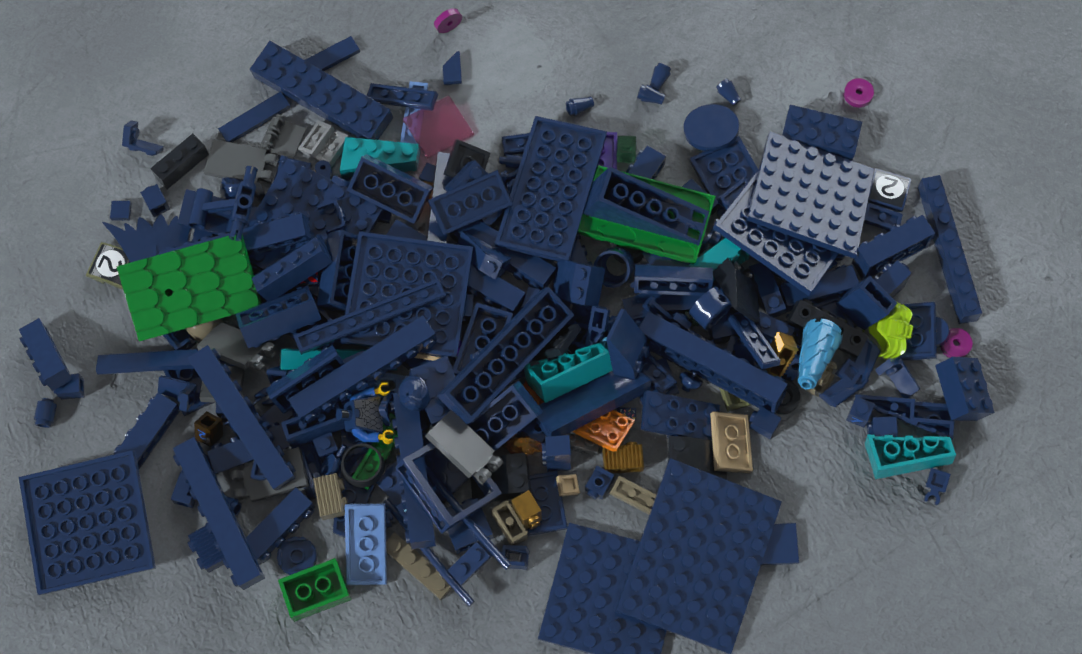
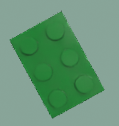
(314, 590)

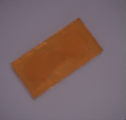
(522, 445)

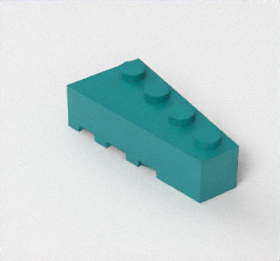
(396, 154)
(568, 371)
(907, 454)

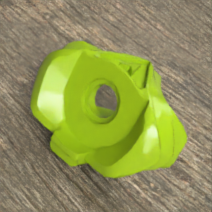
(892, 331)

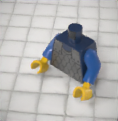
(363, 416)

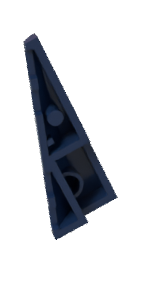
(925, 415)

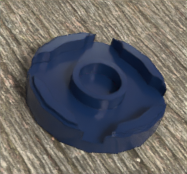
(296, 555)

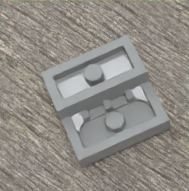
(323, 143)

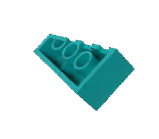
(720, 252)

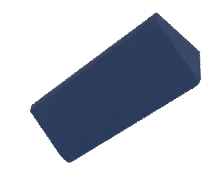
(312, 465)

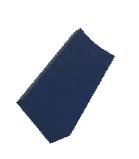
(589, 402)

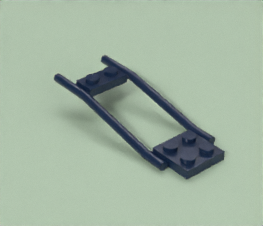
(467, 564)

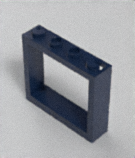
(430, 500)

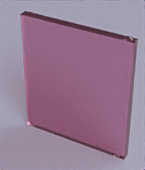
(438, 128)

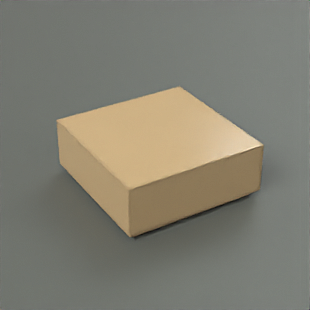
(567, 485)

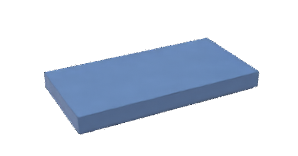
(366, 544)

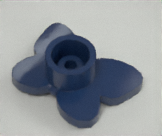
(712, 238)

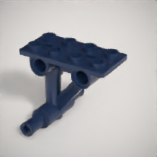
(217, 215)

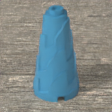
(817, 350)

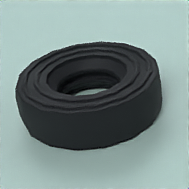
(795, 398)

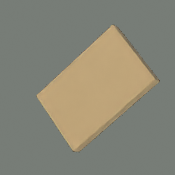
(731, 442)

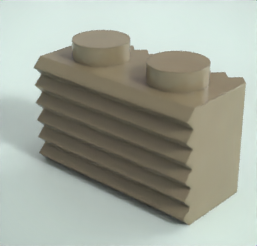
(330, 496)
(509, 523)

